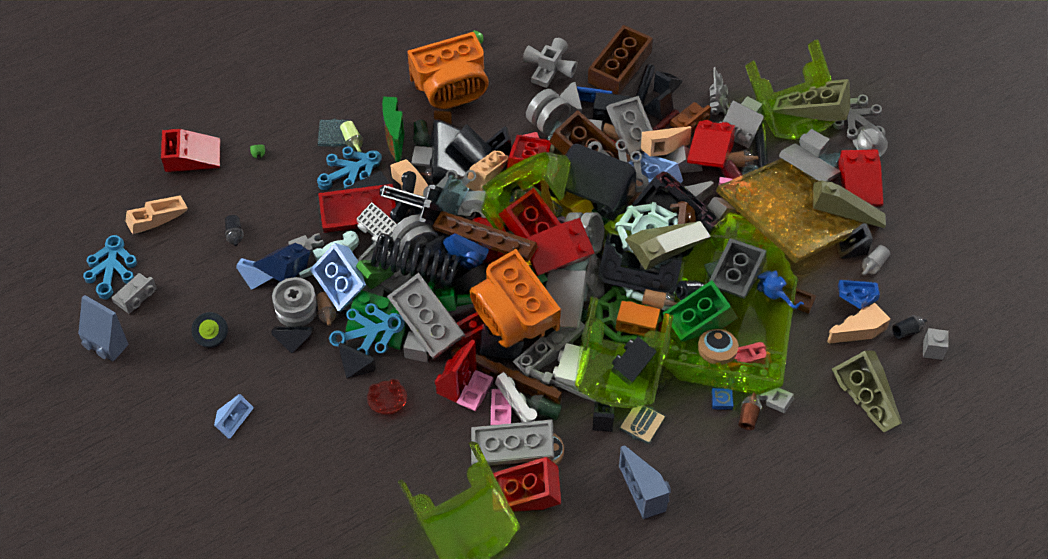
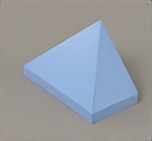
(252, 275)
(232, 415)

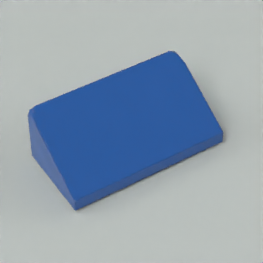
(589, 94)

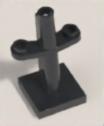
(406, 198)

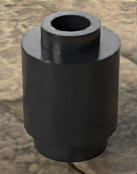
(685, 288)

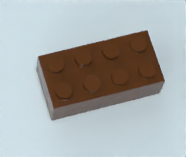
(620, 60)
(582, 131)

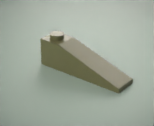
(821, 103)
(839, 201)
(662, 243)
(868, 386)

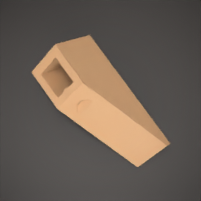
(665, 140)
(486, 169)
(862, 326)

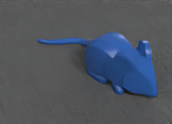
(772, 287)

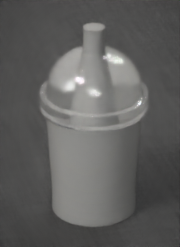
(875, 260)

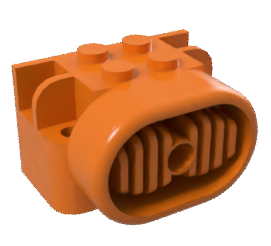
(449, 71)
(514, 301)

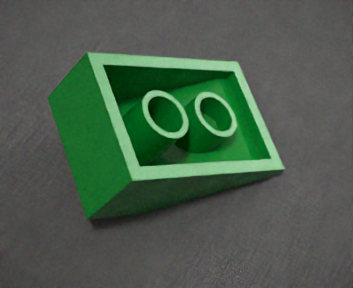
(701, 312)

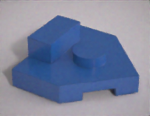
(858, 293)

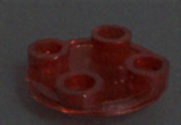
(387, 397)

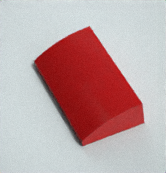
(343, 207)

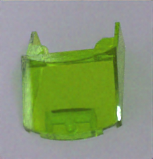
(790, 126)
(526, 173)
(595, 359)
(471, 523)

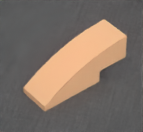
(399, 168)
(155, 213)

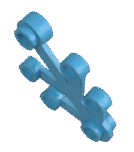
(370, 160)
(109, 265)
(371, 329)

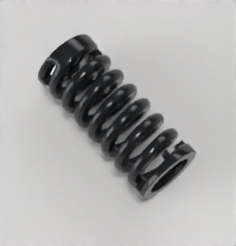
(380, 257)

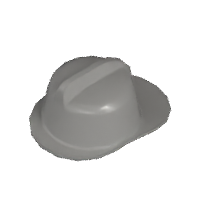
(870, 138)

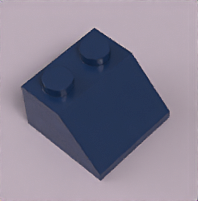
(284, 262)

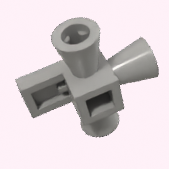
(549, 62)

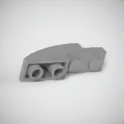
(547, 349)

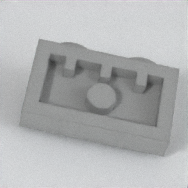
(134, 293)

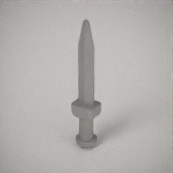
(546, 379)

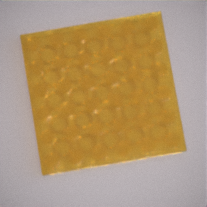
(781, 207)

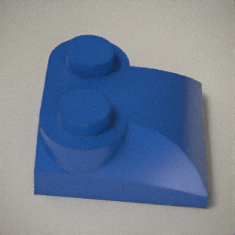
(470, 253)

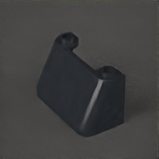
(444, 154)
(600, 180)
(667, 190)
(624, 269)

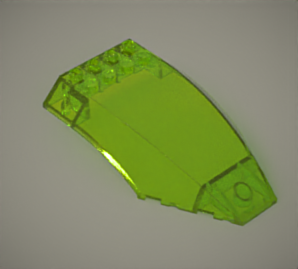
(758, 316)

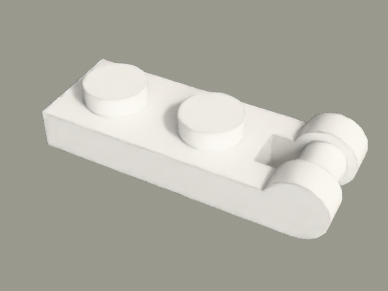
(515, 399)

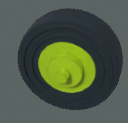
(209, 329)

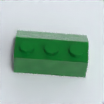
(383, 304)

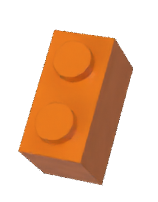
(637, 318)

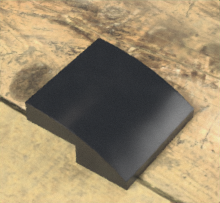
(471, 144)

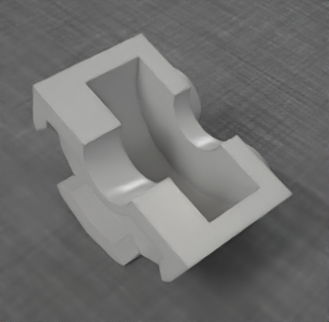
(472, 203)

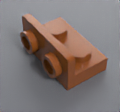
(691, 116)

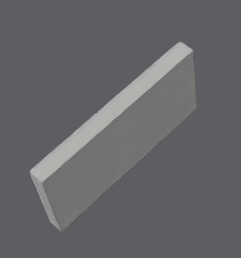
(426, 316)
(514, 442)

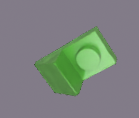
(373, 275)

